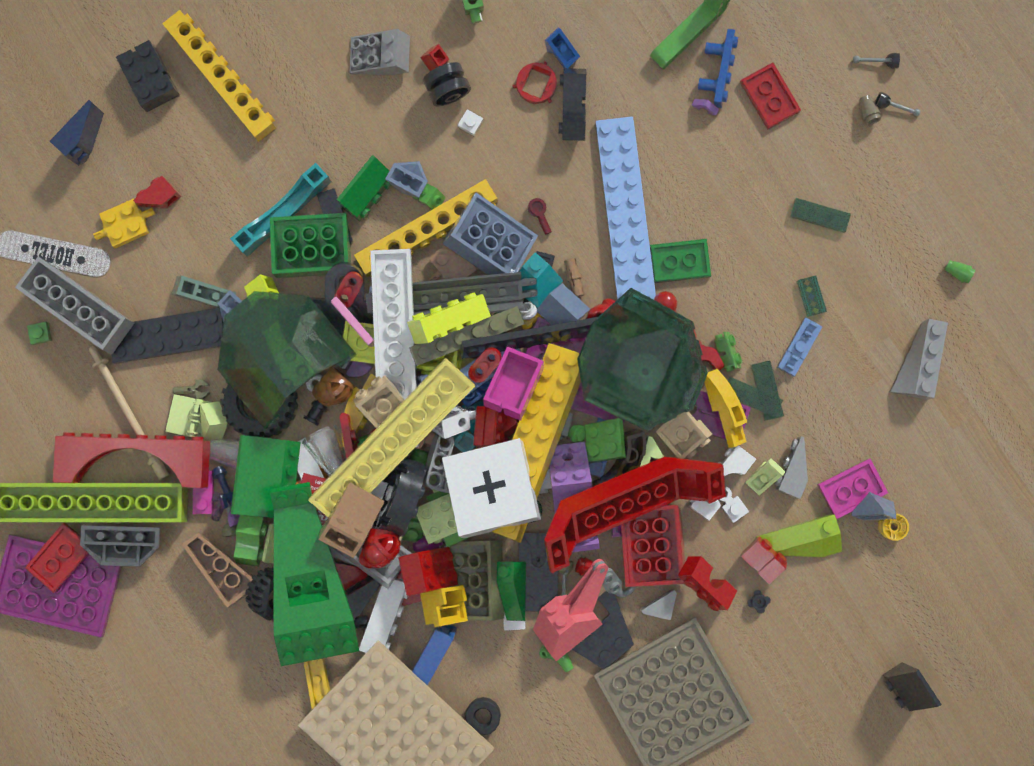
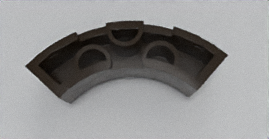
(634, 451)

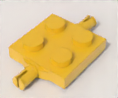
(124, 223)

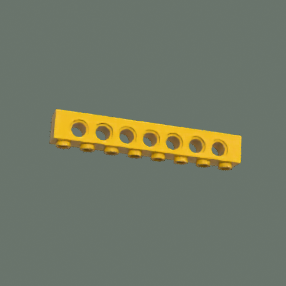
(176, 26)
(429, 219)

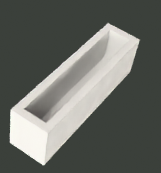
(384, 615)

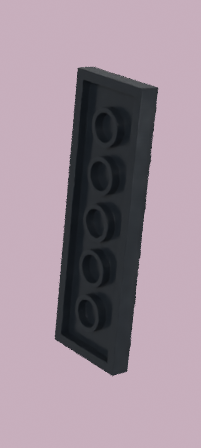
(170, 336)

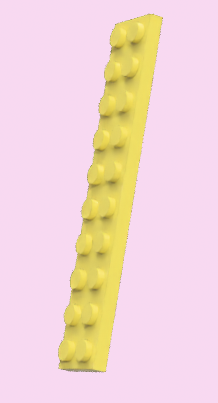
(396, 435)

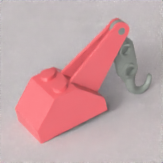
(571, 617)

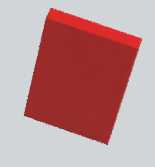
(770, 96)
(57, 558)

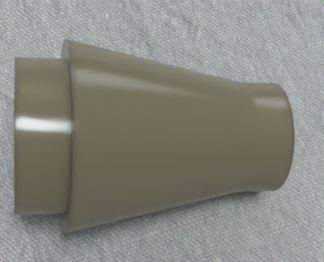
(870, 112)

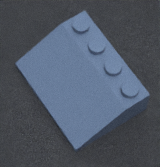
(490, 238)

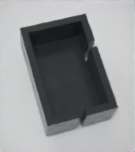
(145, 75)

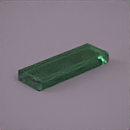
(820, 215)
(766, 382)
(755, 397)

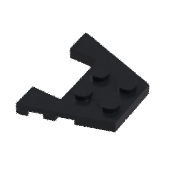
(610, 639)

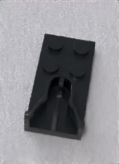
(540, 582)

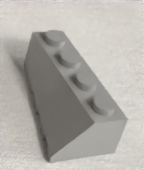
(922, 364)

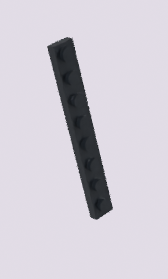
(527, 338)

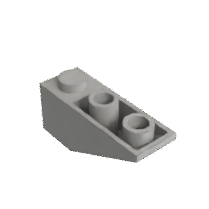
(795, 467)

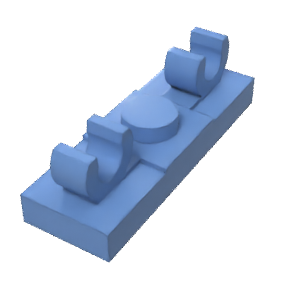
(799, 347)

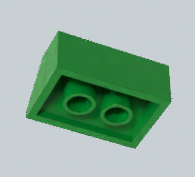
(365, 189)

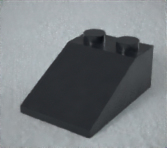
(910, 688)

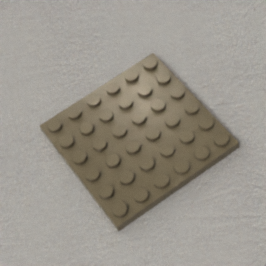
(673, 697)

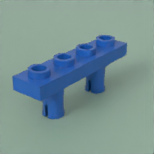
(725, 51)

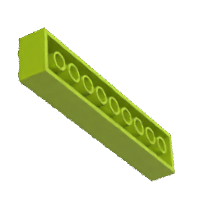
(93, 502)

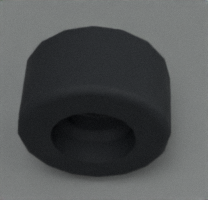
(492, 707)

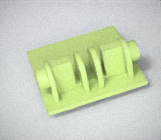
(185, 416)
(437, 519)

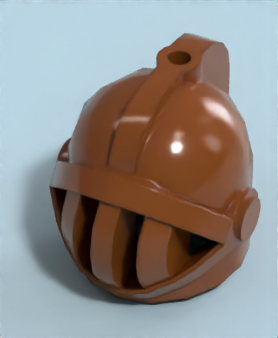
(332, 388)

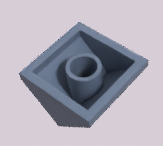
(562, 306)

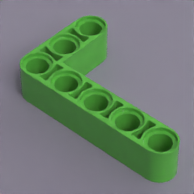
(688, 31)

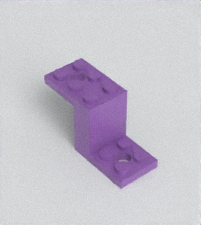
(571, 478)

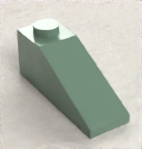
(198, 291)

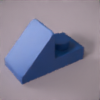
(561, 47)

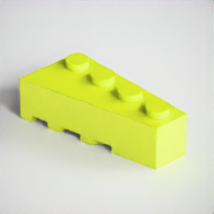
(450, 318)

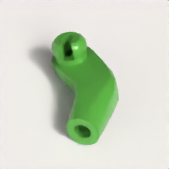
(564, 661)

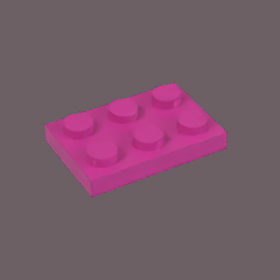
(850, 487)

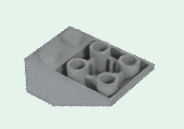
(380, 53)

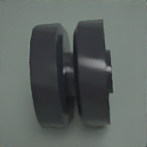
(446, 84)

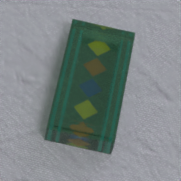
(811, 296)

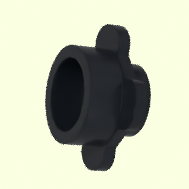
(764, 601)

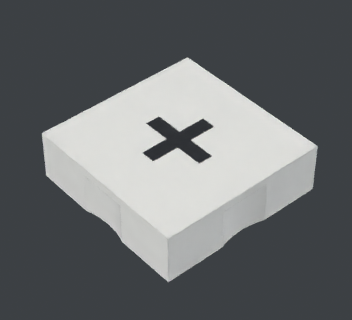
(491, 488)

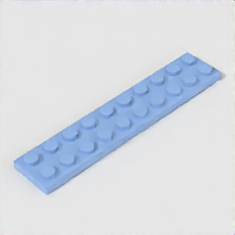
(625, 206)

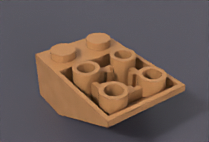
(351, 520)

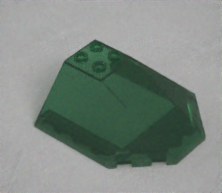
(275, 347)
(641, 362)

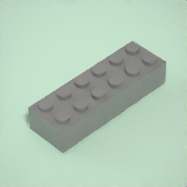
(74, 305)

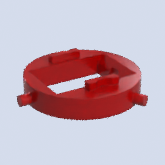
(523, 77)

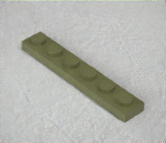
(452, 342)

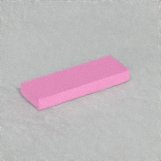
(353, 321)

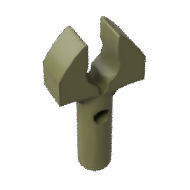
(193, 389)

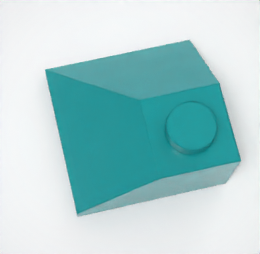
(545, 277)

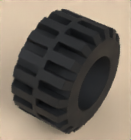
(259, 593)

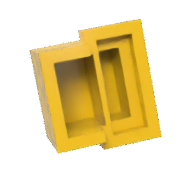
(444, 606)

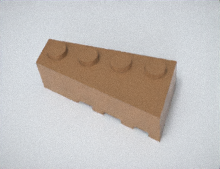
(221, 571)

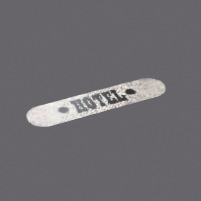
(58, 253)

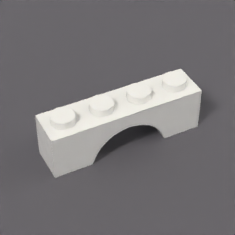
(737, 462)

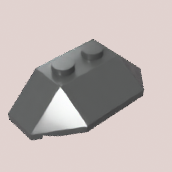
(120, 544)

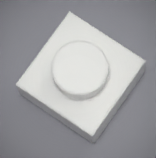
(470, 122)

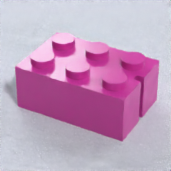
(513, 383)

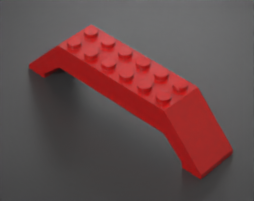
(628, 498)

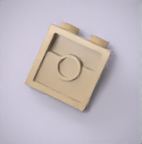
(378, 400)
(684, 435)

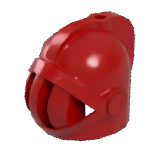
(379, 548)

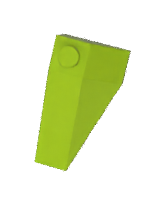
(807, 539)

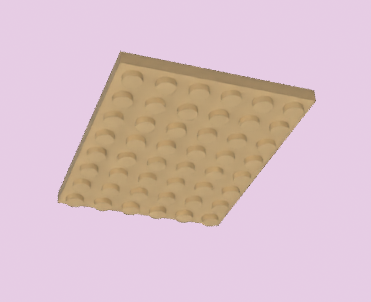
(391, 719)

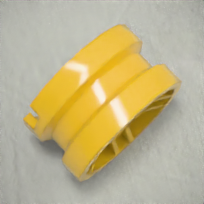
(899, 533)

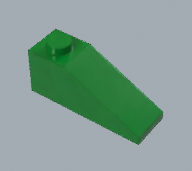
(512, 589)

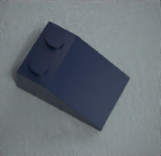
(79, 133)

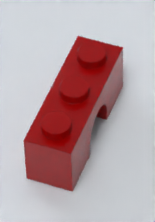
(696, 575)

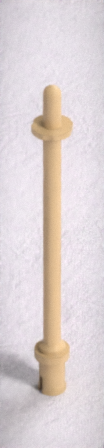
(154, 461)

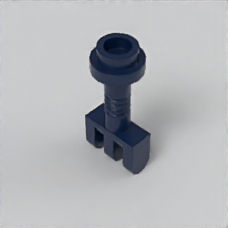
(219, 473)

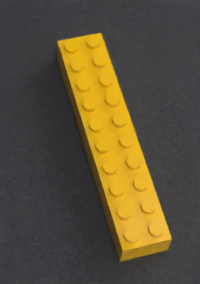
(545, 419)

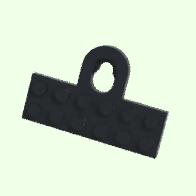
(359, 306)

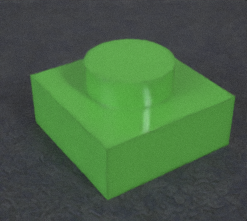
(39, 333)

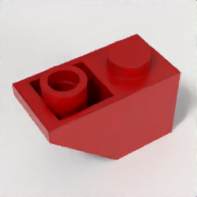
(158, 195)

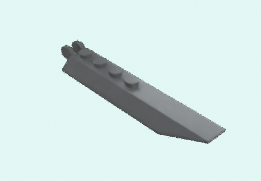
(499, 291)

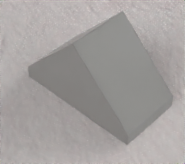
(662, 606)

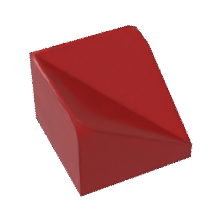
(434, 57)

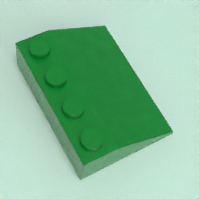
(308, 244)
(261, 467)

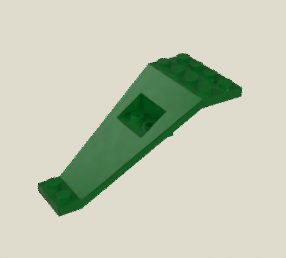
(312, 618)

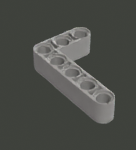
(439, 471)

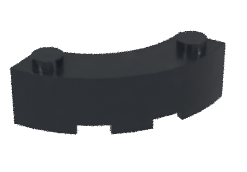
(574, 111)

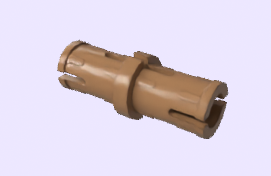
(574, 277)

